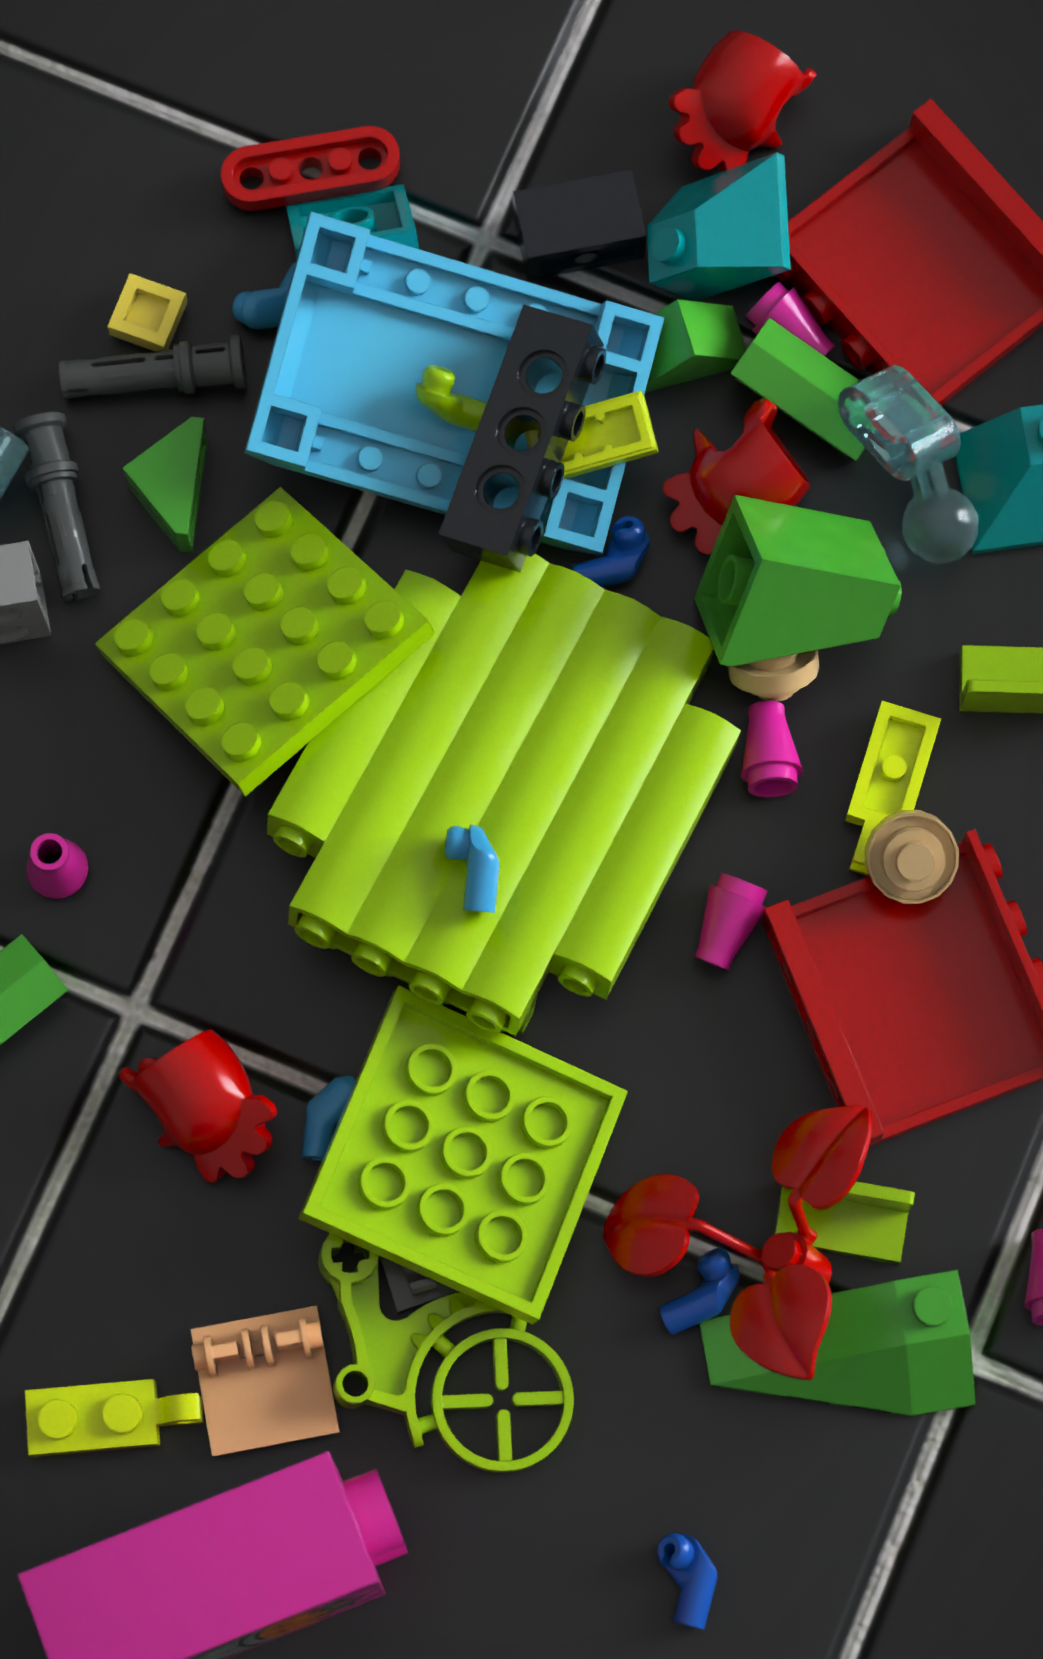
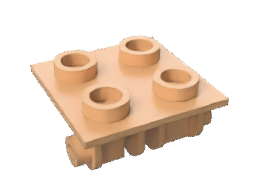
(264, 1381)

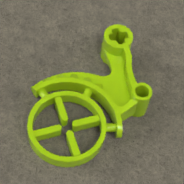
(391, 1353)

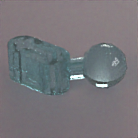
(911, 440)

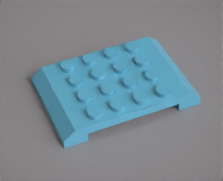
(356, 342)

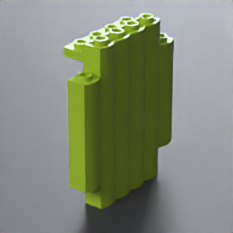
(554, 731)

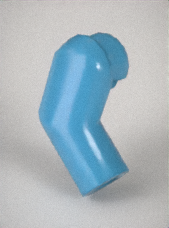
(262, 307)
(481, 863)
(322, 1116)

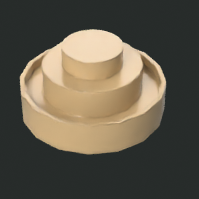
(776, 677)
(911, 856)

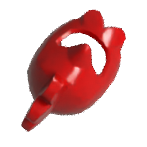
(736, 100)
(752, 468)
(205, 1105)

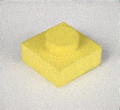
(147, 313)

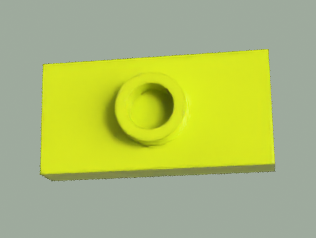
(611, 435)

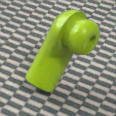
(449, 406)

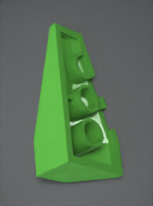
(884, 1350)

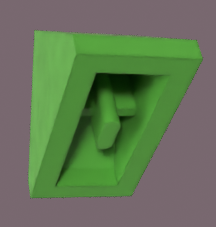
(695, 343)
(170, 480)

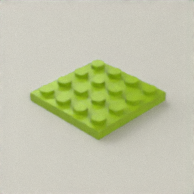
(264, 640)
(464, 1155)

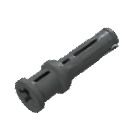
(182, 367)
(53, 480)

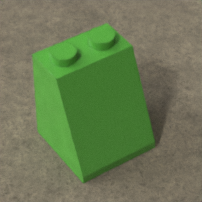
(793, 582)

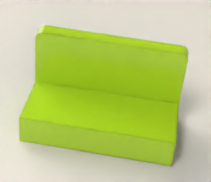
(1001, 679)
(862, 1225)

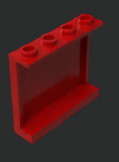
(922, 259)
(915, 1000)

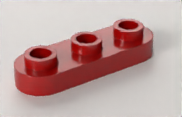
(283, 161)

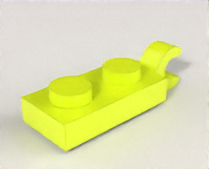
(890, 770)
(104, 1417)

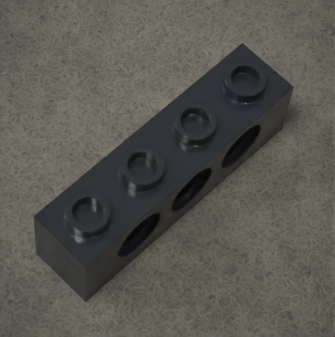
(538, 347)

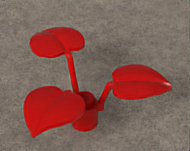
(788, 1314)

